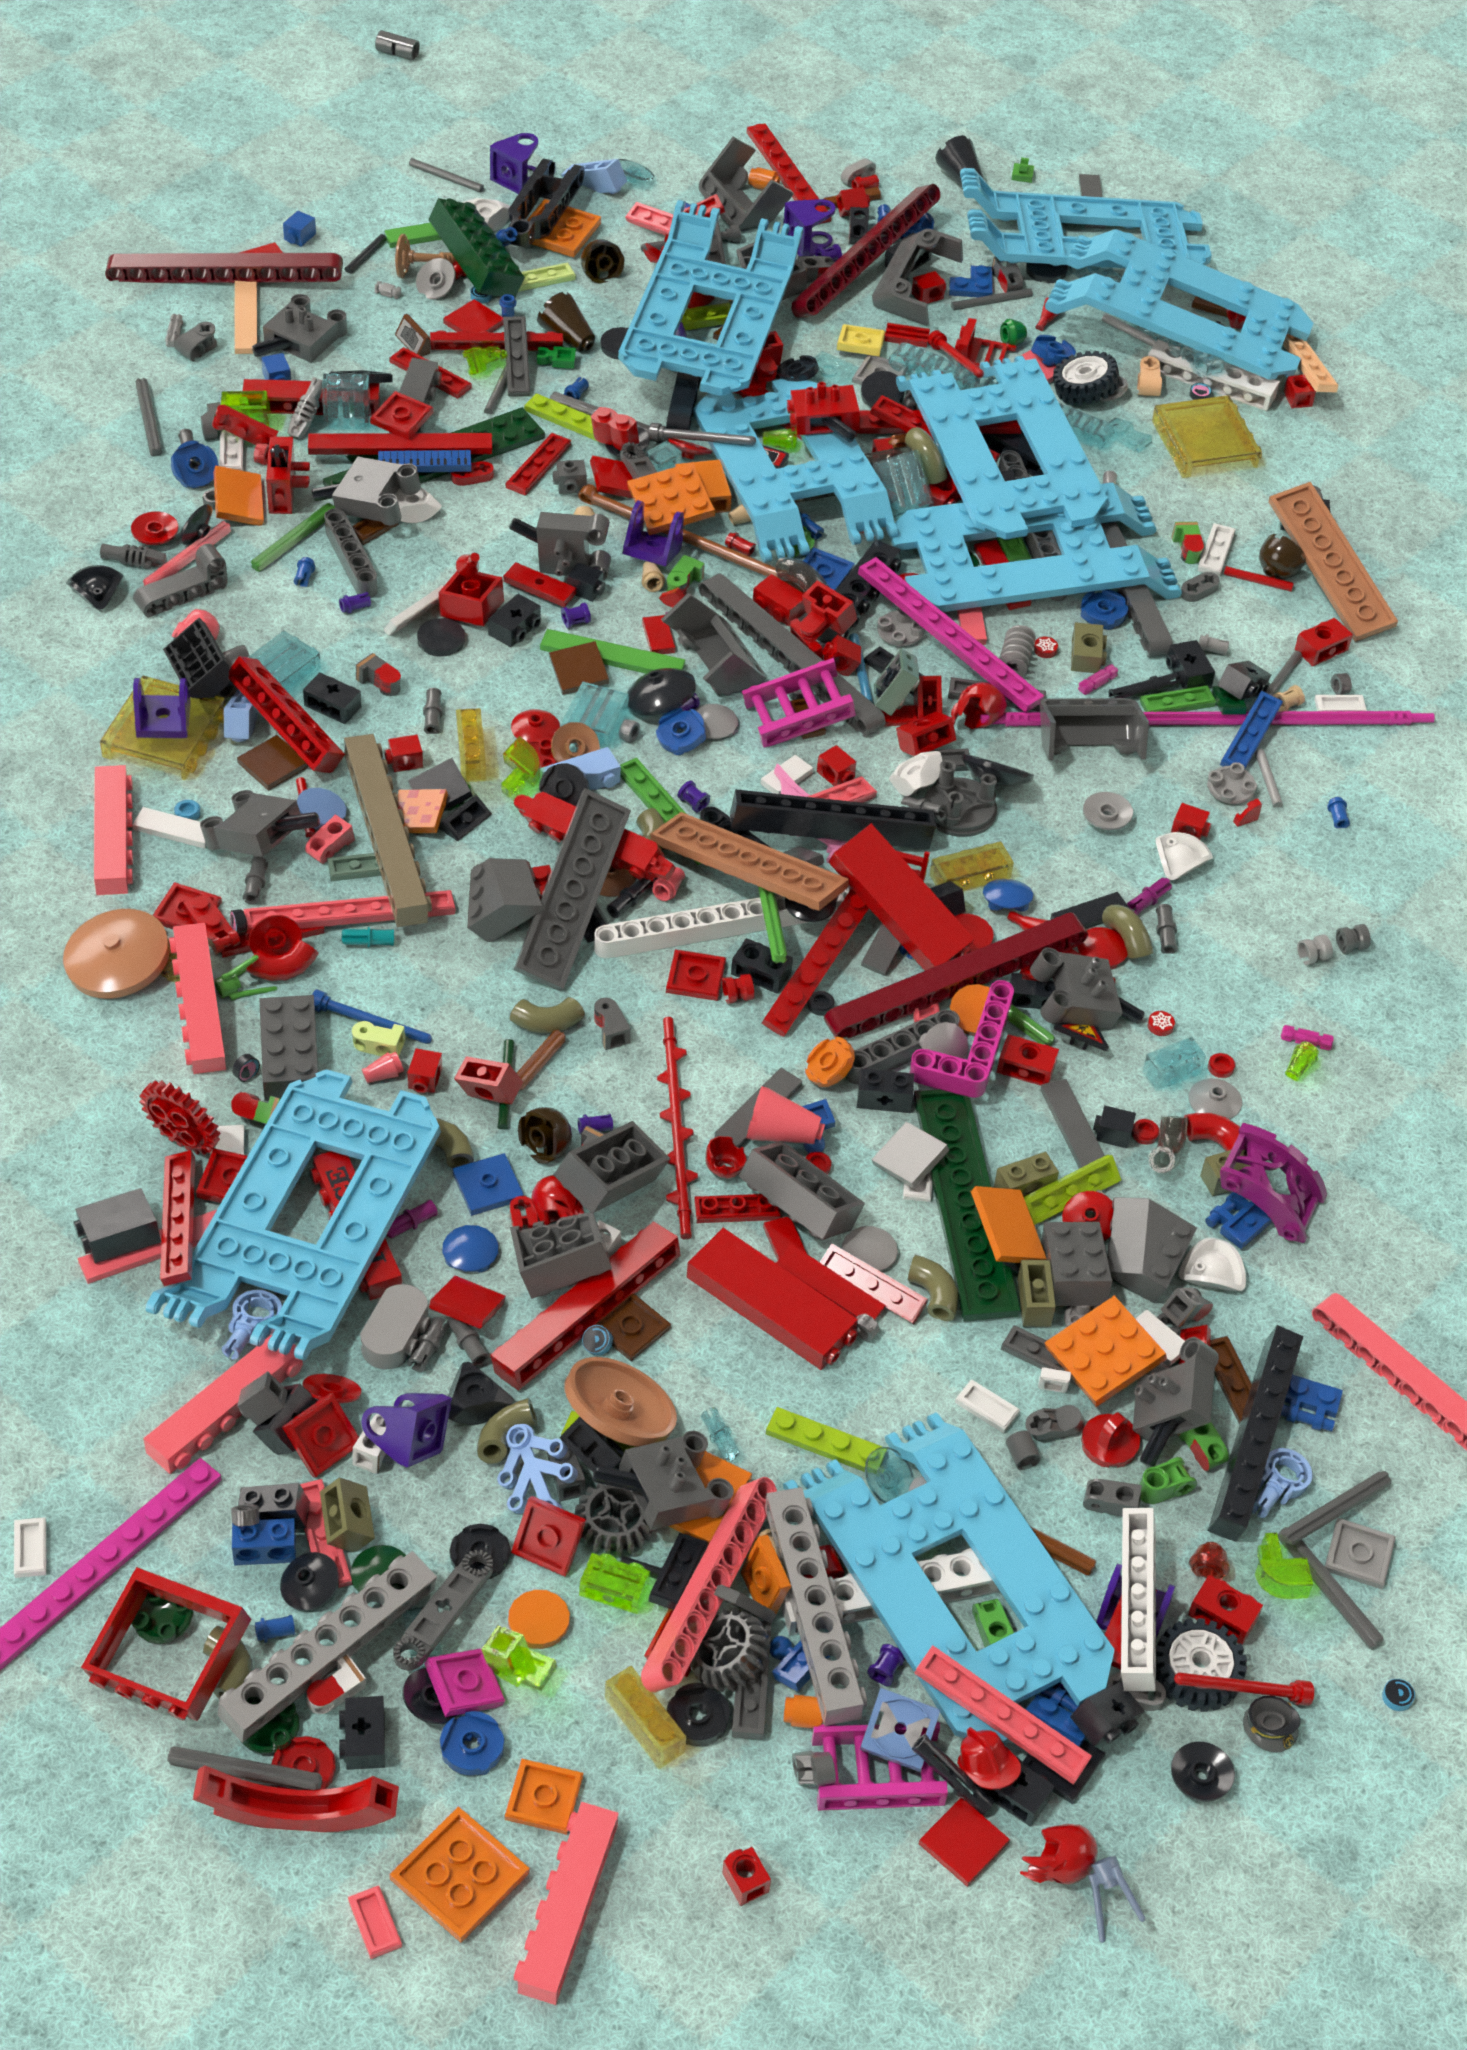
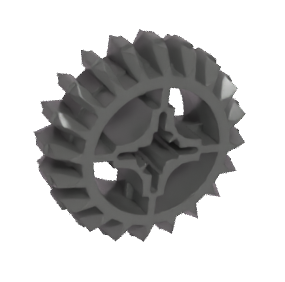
(608, 1531)
(732, 1657)

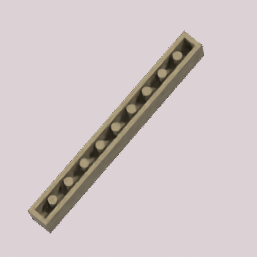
(386, 832)

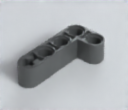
(186, 585)

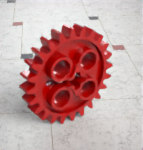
(179, 1117)

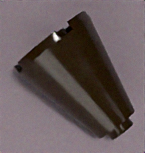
(565, 317)

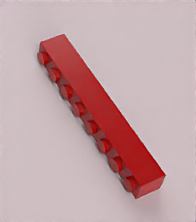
(584, 1306)

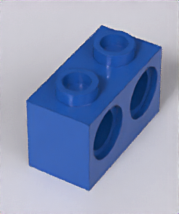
(264, 1543)

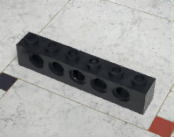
(858, 589)

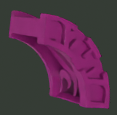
(1306, 1186)

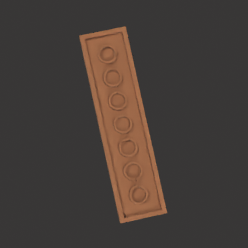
(1333, 561)
(750, 861)

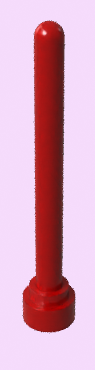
(939, 341)
(1299, 1691)

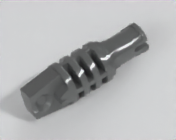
(133, 555)

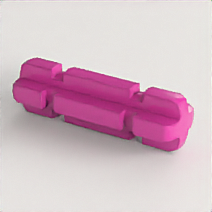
(1098, 679)
(1303, 1035)

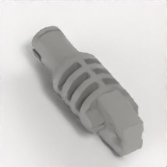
(305, 410)

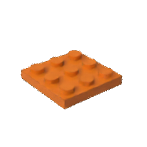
(570, 231)
(671, 492)
(1105, 1350)
(459, 1874)

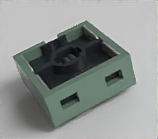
(896, 682)

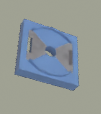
(898, 1710)

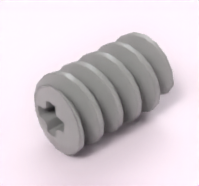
(1018, 648)

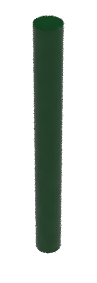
(504, 1109)

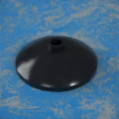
(661, 691)
(1004, 774)

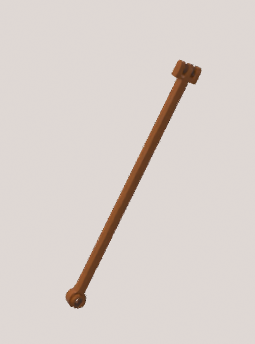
(590, 496)

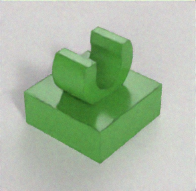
(1023, 171)

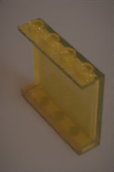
(1204, 433)
(178, 753)

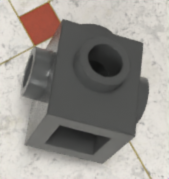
(570, 476)

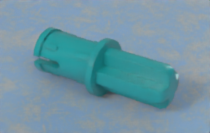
(368, 937)

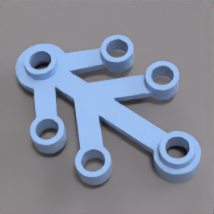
(532, 1467)

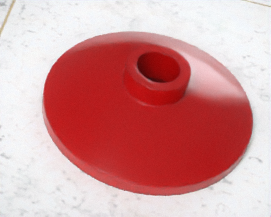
(689, 449)
(154, 528)
(534, 724)
(285, 926)
(1090, 1201)
(322, 1384)

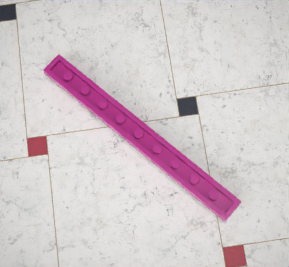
(951, 634)
(105, 1559)

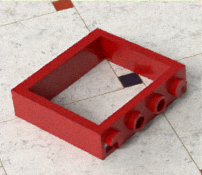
(123, 1614)

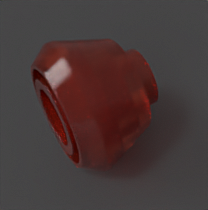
(1210, 1560)

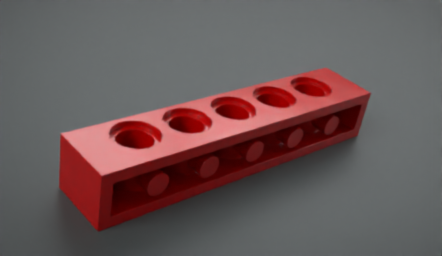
(285, 715)

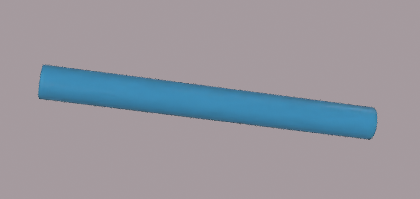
(861, 671)

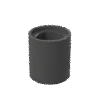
(1023, 1449)

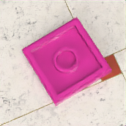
(464, 1682)

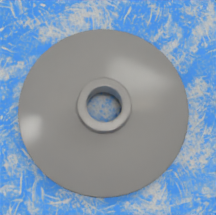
(431, 273)
(1107, 810)
(1203, 1098)

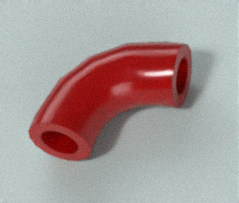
(283, 966)
(1213, 1128)

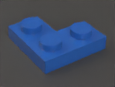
(976, 286)

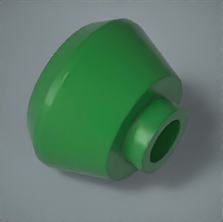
(1013, 332)

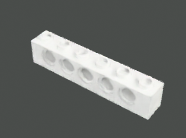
(1232, 381)
(1138, 1600)

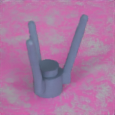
(1110, 1874)

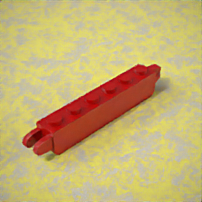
(634, 852)

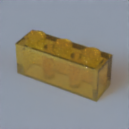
(470, 744)
(973, 866)
(645, 1717)

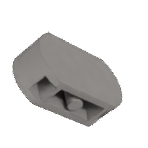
(395, 1327)

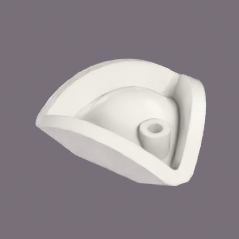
(493, 211)
(418, 506)
(916, 773)
(1181, 854)
(1214, 1265)

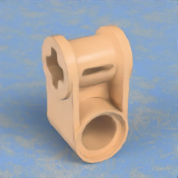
(1149, 377)

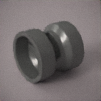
(1353, 938)

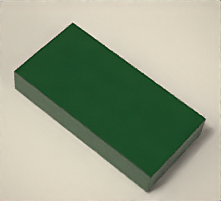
(1228, 703)

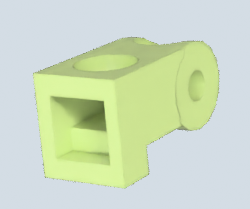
(377, 1039)

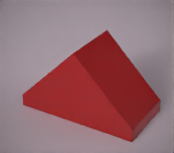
(928, 695)

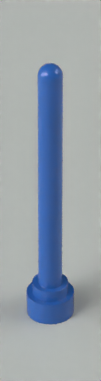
(323, 1003)

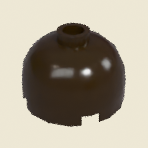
(602, 256)
(1281, 557)
(546, 1129)

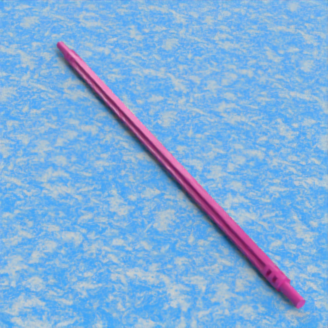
(1216, 718)

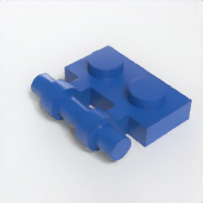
(1244, 1224)
(1314, 1397)
(1056, 1717)

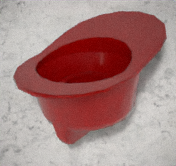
(988, 1760)

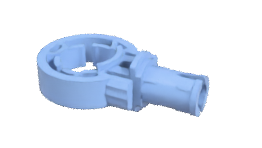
(243, 1323)
(1278, 1484)

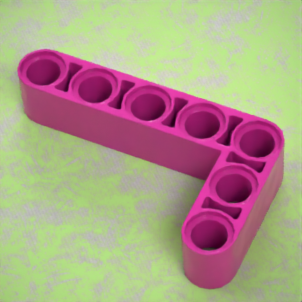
(970, 1075)

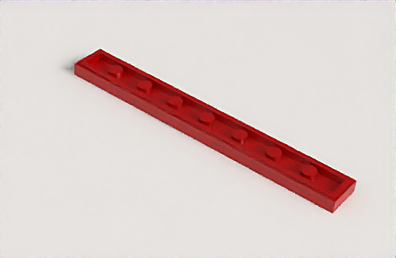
(373, 442)

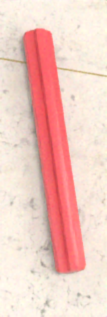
(188, 554)

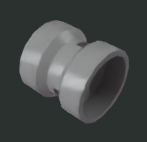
(1316, 949)

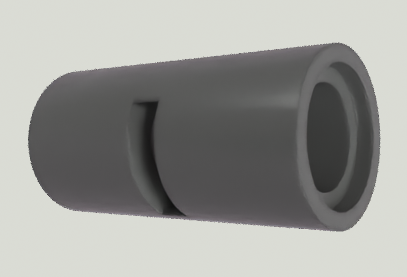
(397, 45)

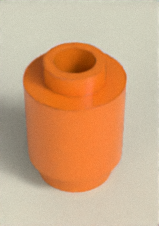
(760, 177)
(802, 1711)

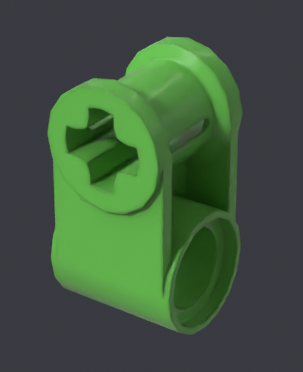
(1169, 1481)

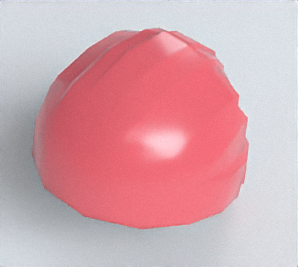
(207, 617)

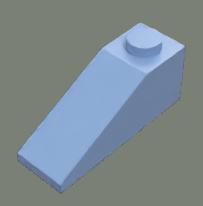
(603, 175)
(239, 718)
(599, 766)

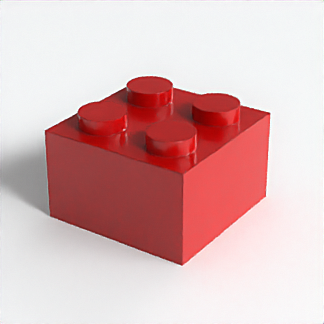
(471, 598)

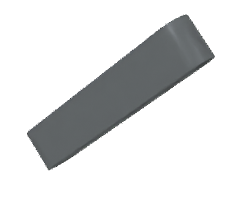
(350, 552)
(896, 1047)

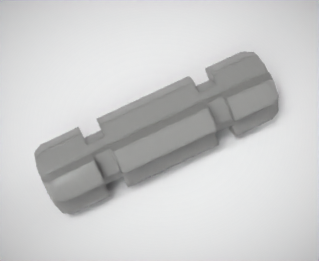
(174, 329)

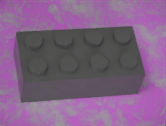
(287, 1042)
(611, 1167)
(801, 1190)

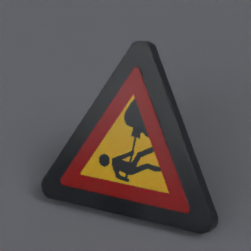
(1088, 1034)

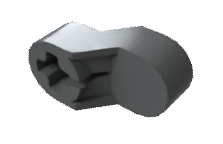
(208, 430)
(1055, 1423)
(813, 1768)

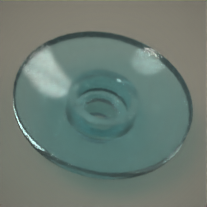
(635, 171)
(887, 1474)

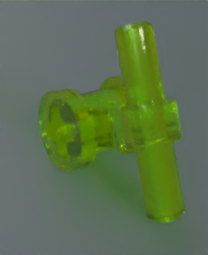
(479, 357)

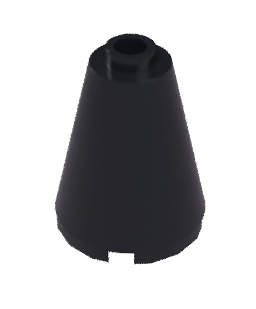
(956, 156)

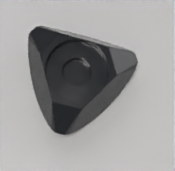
(95, 584)
(475, 1396)

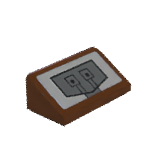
(413, 336)

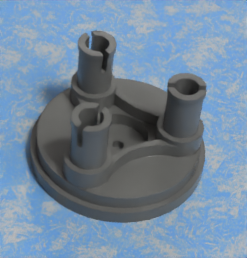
(968, 802)

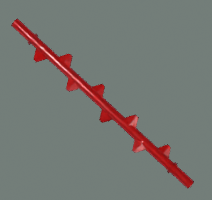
(679, 1133)

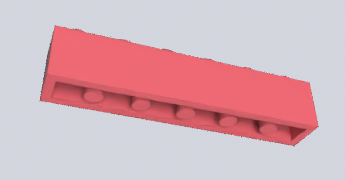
(111, 830)
(199, 998)
(215, 1408)
(567, 1903)

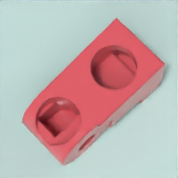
(330, 839)

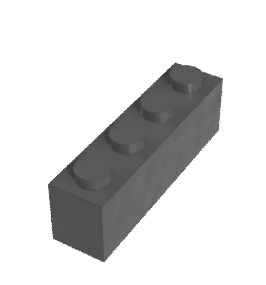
(421, 382)

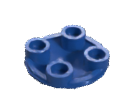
(1008, 895)
(470, 1248)

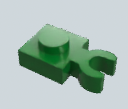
(559, 357)

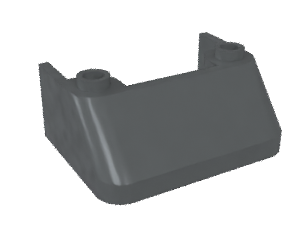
(728, 177)
(893, 288)
(717, 644)
(1093, 723)

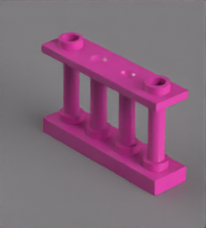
(805, 721)
(865, 1793)

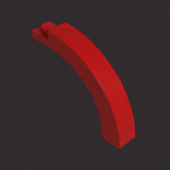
(292, 1809)

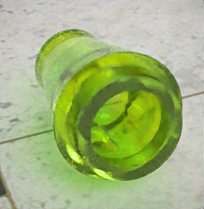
(782, 439)
(1302, 1059)

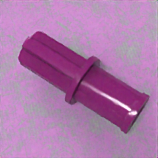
(1150, 895)
(412, 1218)

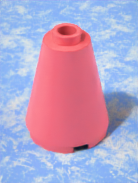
(783, 1120)

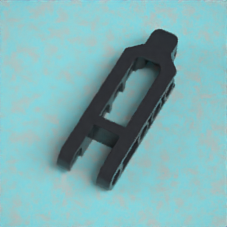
(543, 185)

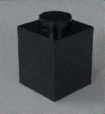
(587, 581)
(951, 896)
(1114, 1126)

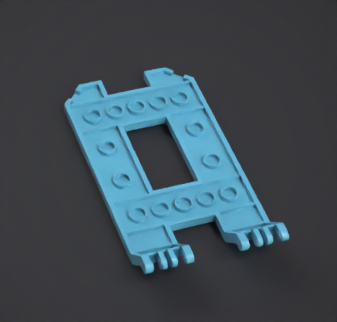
(1041, 217)
(685, 270)
(1139, 302)
(1023, 396)
(771, 492)
(1083, 567)
(318, 1276)
(966, 1499)

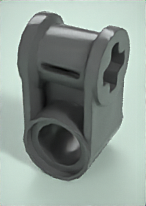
(197, 341)

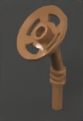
(405, 256)

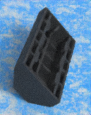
(199, 660)

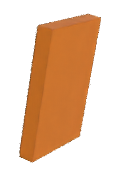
(238, 496)
(1008, 1224)
(711, 1468)

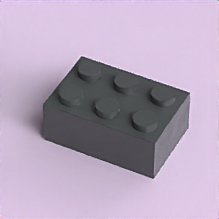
(1077, 1263)

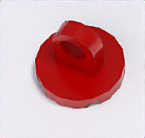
(1110, 1440)

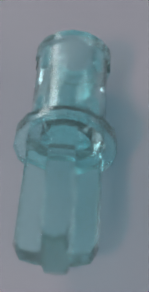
(720, 1434)

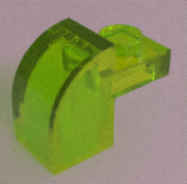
(525, 766)
(1282, 1576)
(514, 1662)

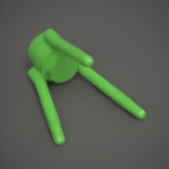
(229, 983)

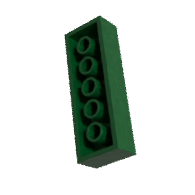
(476, 248)

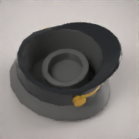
(1272, 1723)

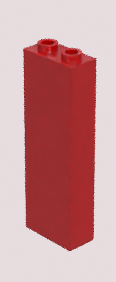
(901, 899)
(773, 1299)

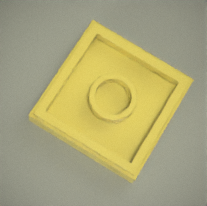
(861, 340)

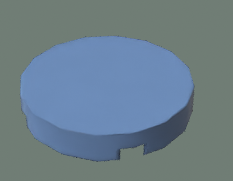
(322, 802)

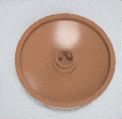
(116, 953)
(620, 1401)

